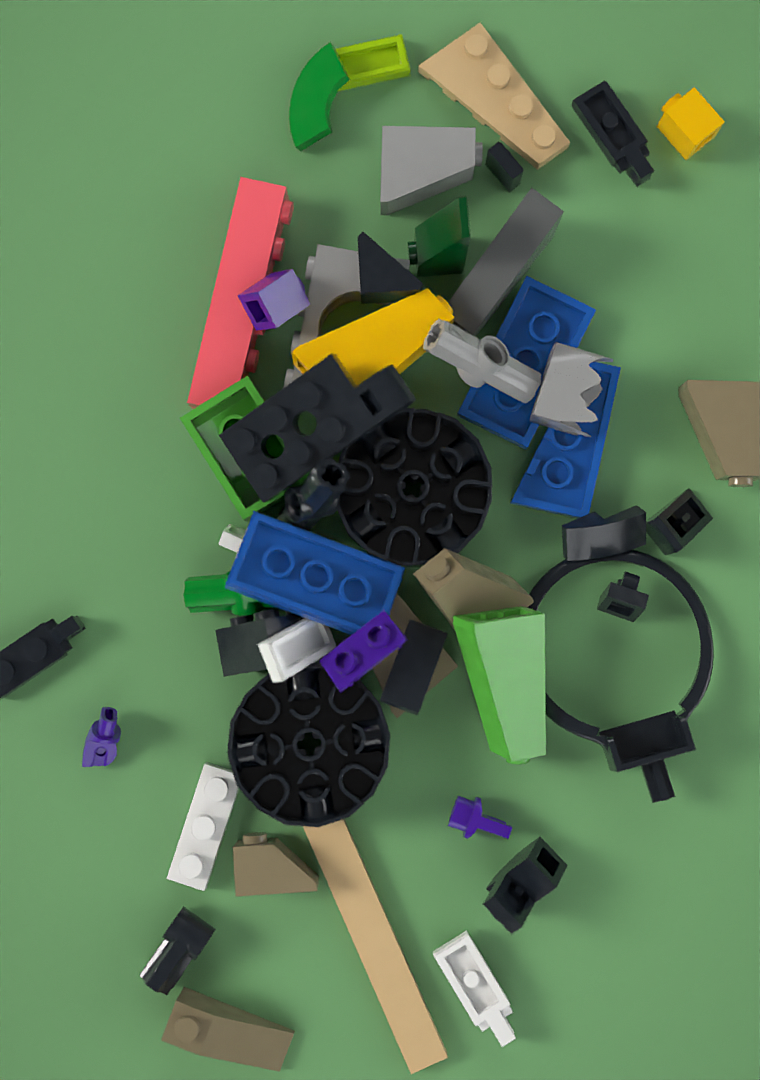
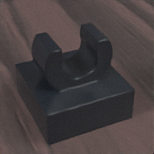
(623, 599)

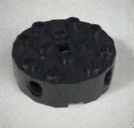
(452, 497)
(286, 779)

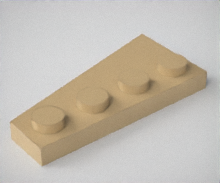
(491, 88)

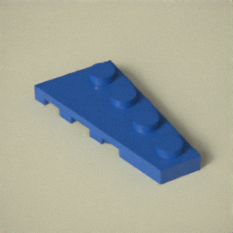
(567, 465)

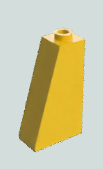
(379, 339)

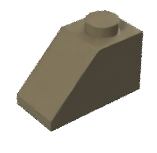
(269, 867)

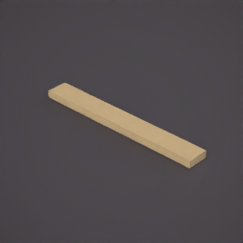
(377, 945)

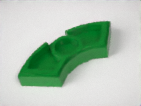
(314, 95)

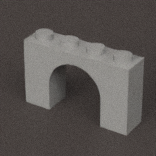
(333, 283)

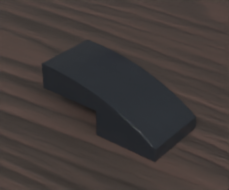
(599, 537)
(413, 667)

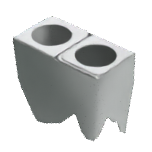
(567, 389)

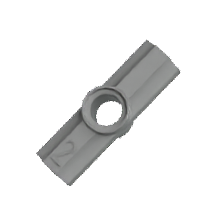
(482, 361)

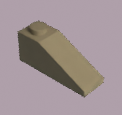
(226, 1032)

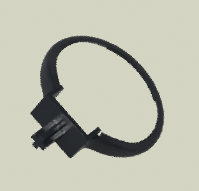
(653, 738)

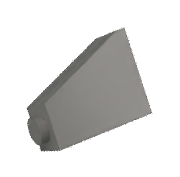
(424, 163)

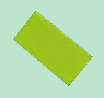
(374, 61)

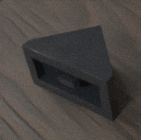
(381, 275)
(678, 522)

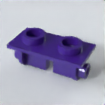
(363, 650)

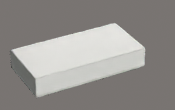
(296, 648)

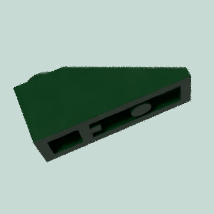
(442, 241)

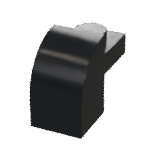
(523, 882)

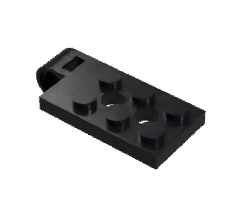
(342, 416)

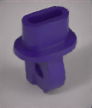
(102, 740)
(468, 817)

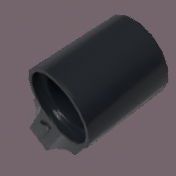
(181, 944)

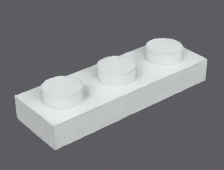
(204, 827)

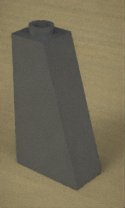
(505, 262)

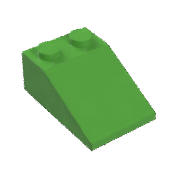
(213, 418)

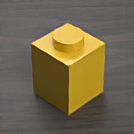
(689, 122)

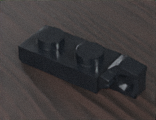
(614, 131)
(36, 652)

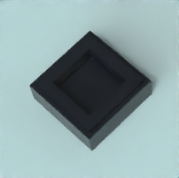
(504, 166)

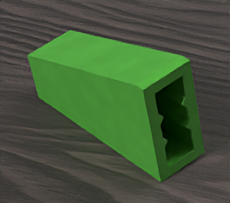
(507, 678)

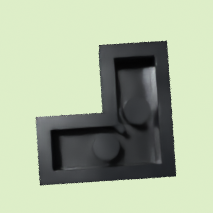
(240, 641)

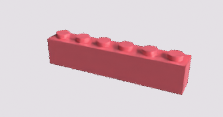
(247, 257)

